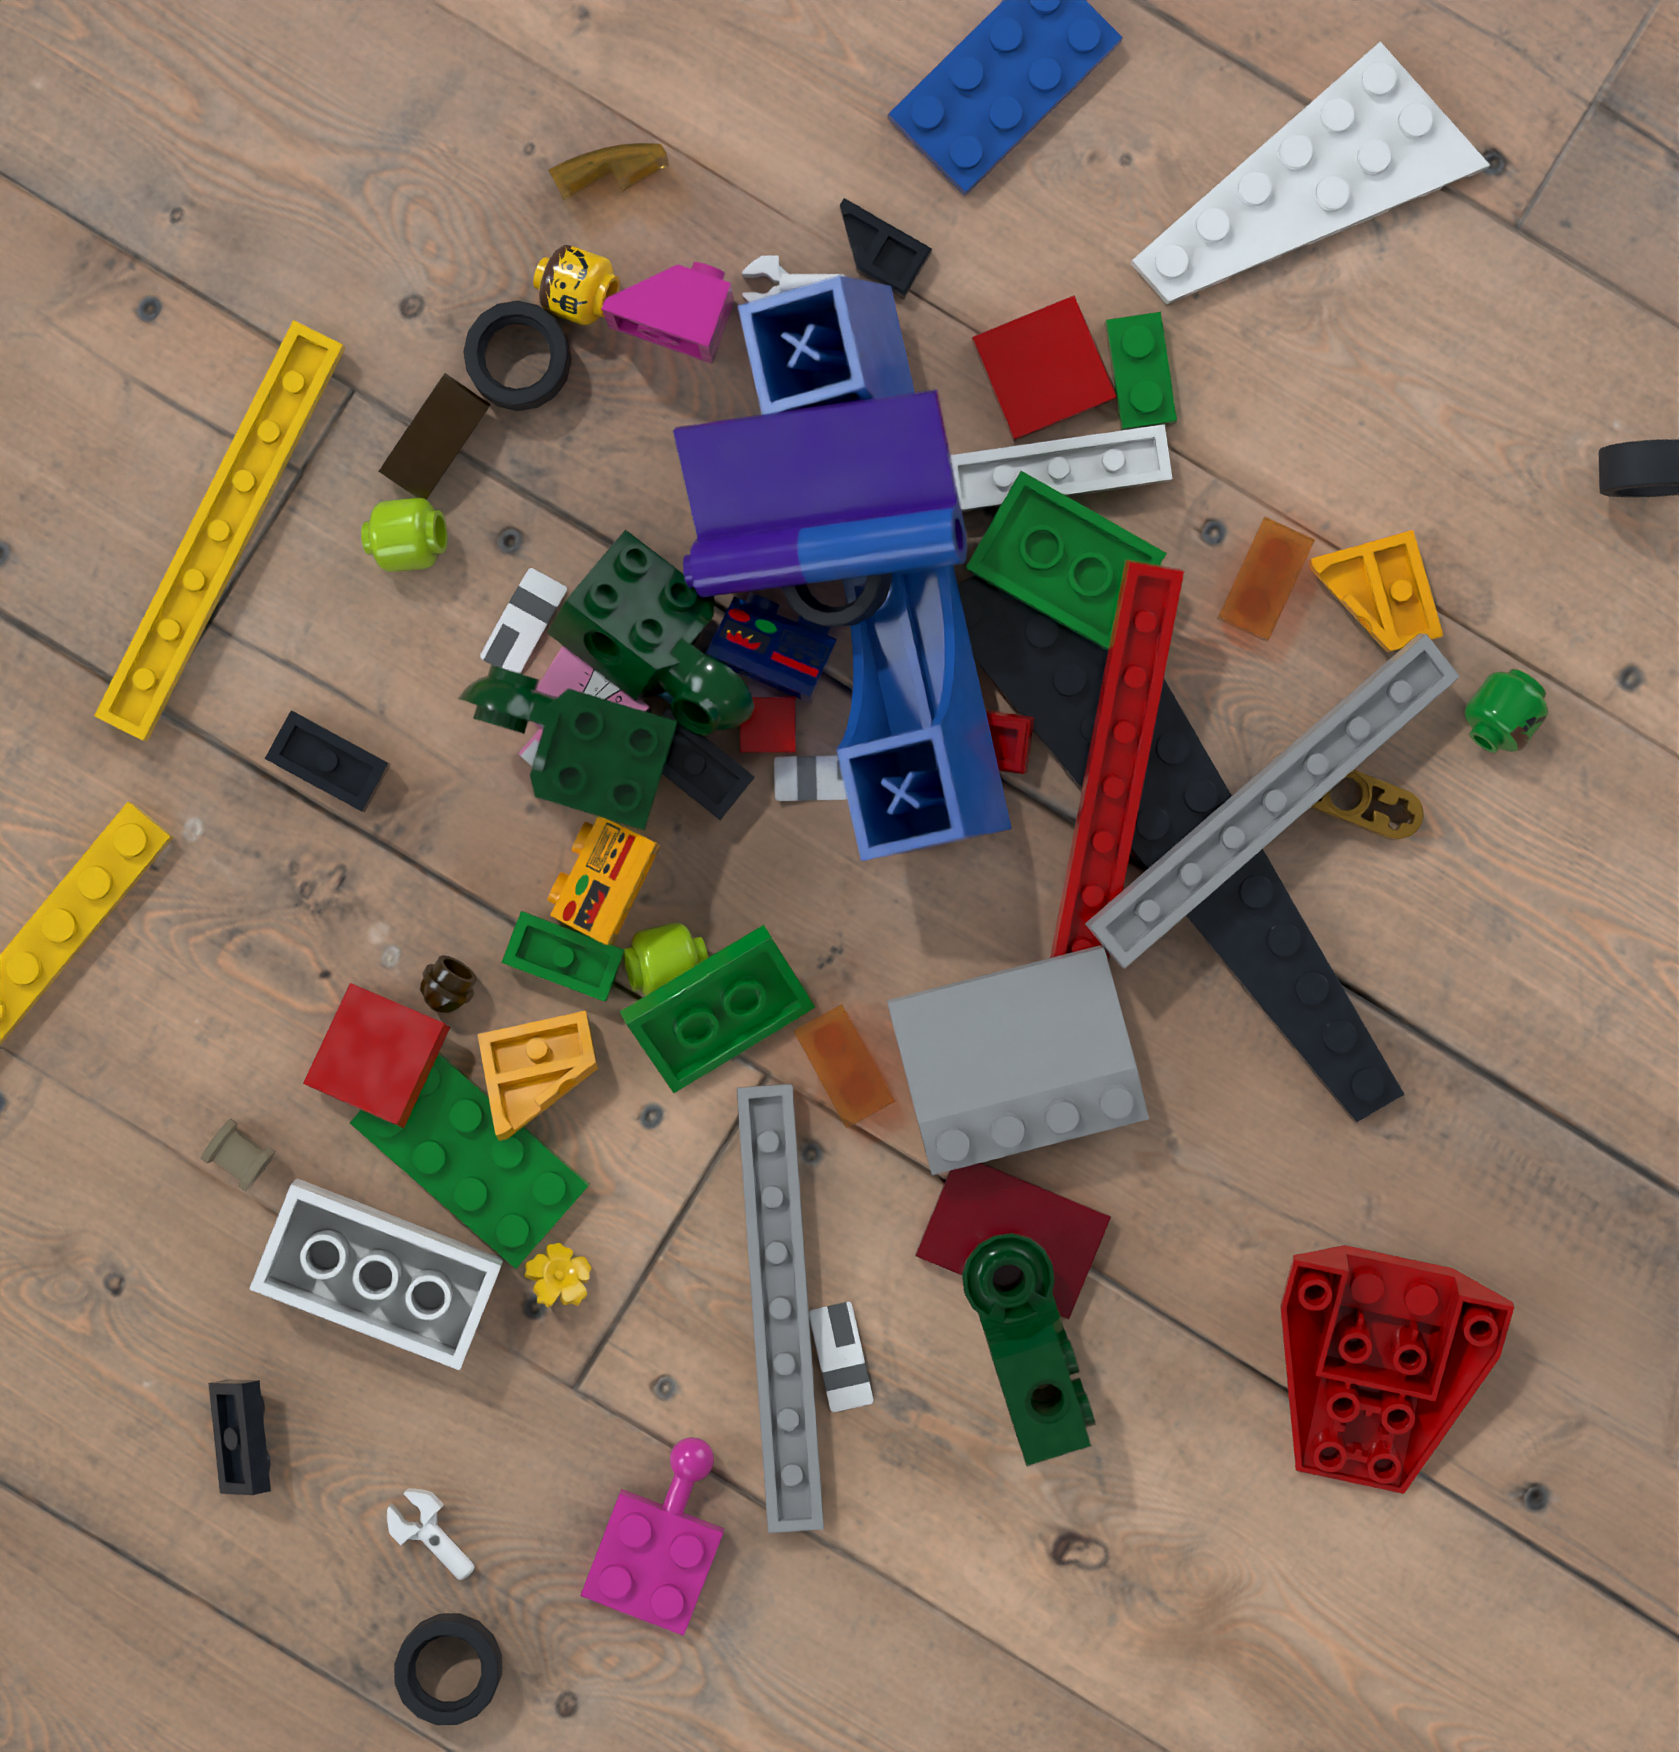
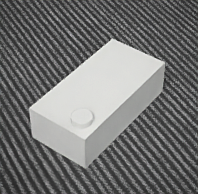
(376, 1273)

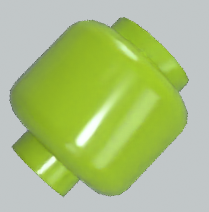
(405, 534)
(661, 955)

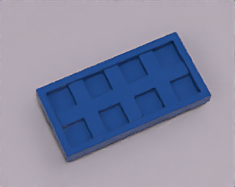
(1002, 84)

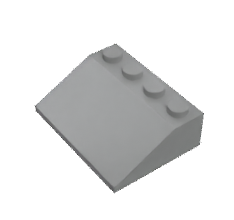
(1017, 1059)

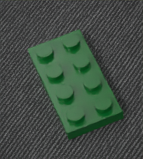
(499, 1189)

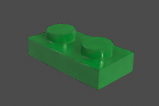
(1140, 371)
(563, 956)

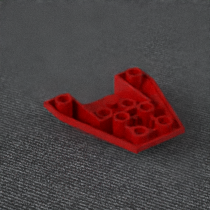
(1382, 1360)

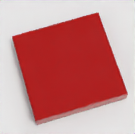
(1043, 368)
(376, 1055)

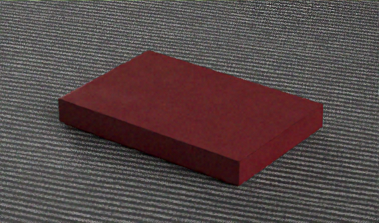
(990, 1202)

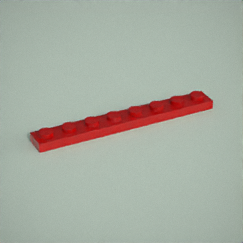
(1118, 750)

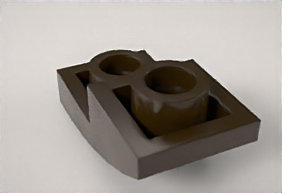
(434, 437)

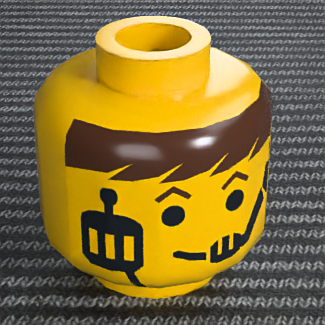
(575, 284)

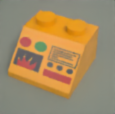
(603, 880)

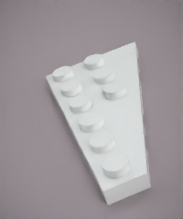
(1336, 164)

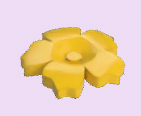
(558, 1276)

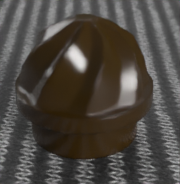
(447, 984)

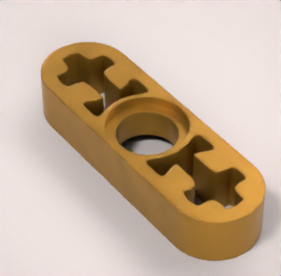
(1378, 821)

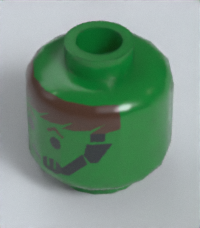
(1506, 711)

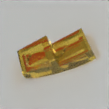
(625, 162)

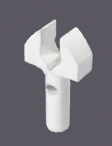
(769, 267)
(429, 1532)

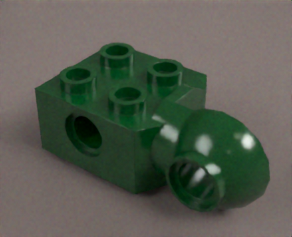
(639, 631)
(590, 749)
(1029, 1347)

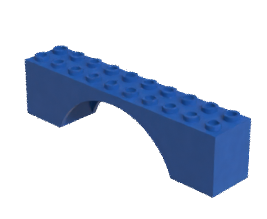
(917, 727)

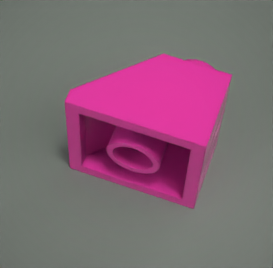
(675, 310)

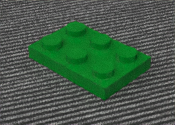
(1059, 557)
(717, 1009)

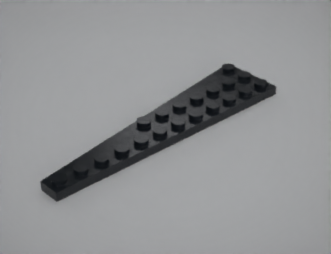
(1250, 916)

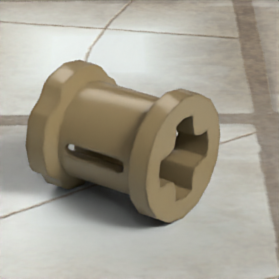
(238, 1154)

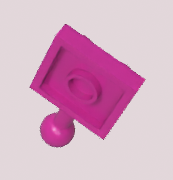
(655, 1553)

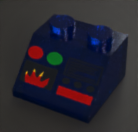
(772, 647)

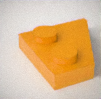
(1383, 588)
(534, 1067)

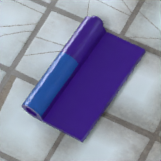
(820, 495)

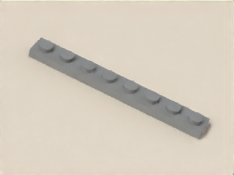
(1272, 800)
(780, 1308)

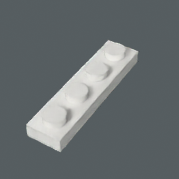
(1067, 465)

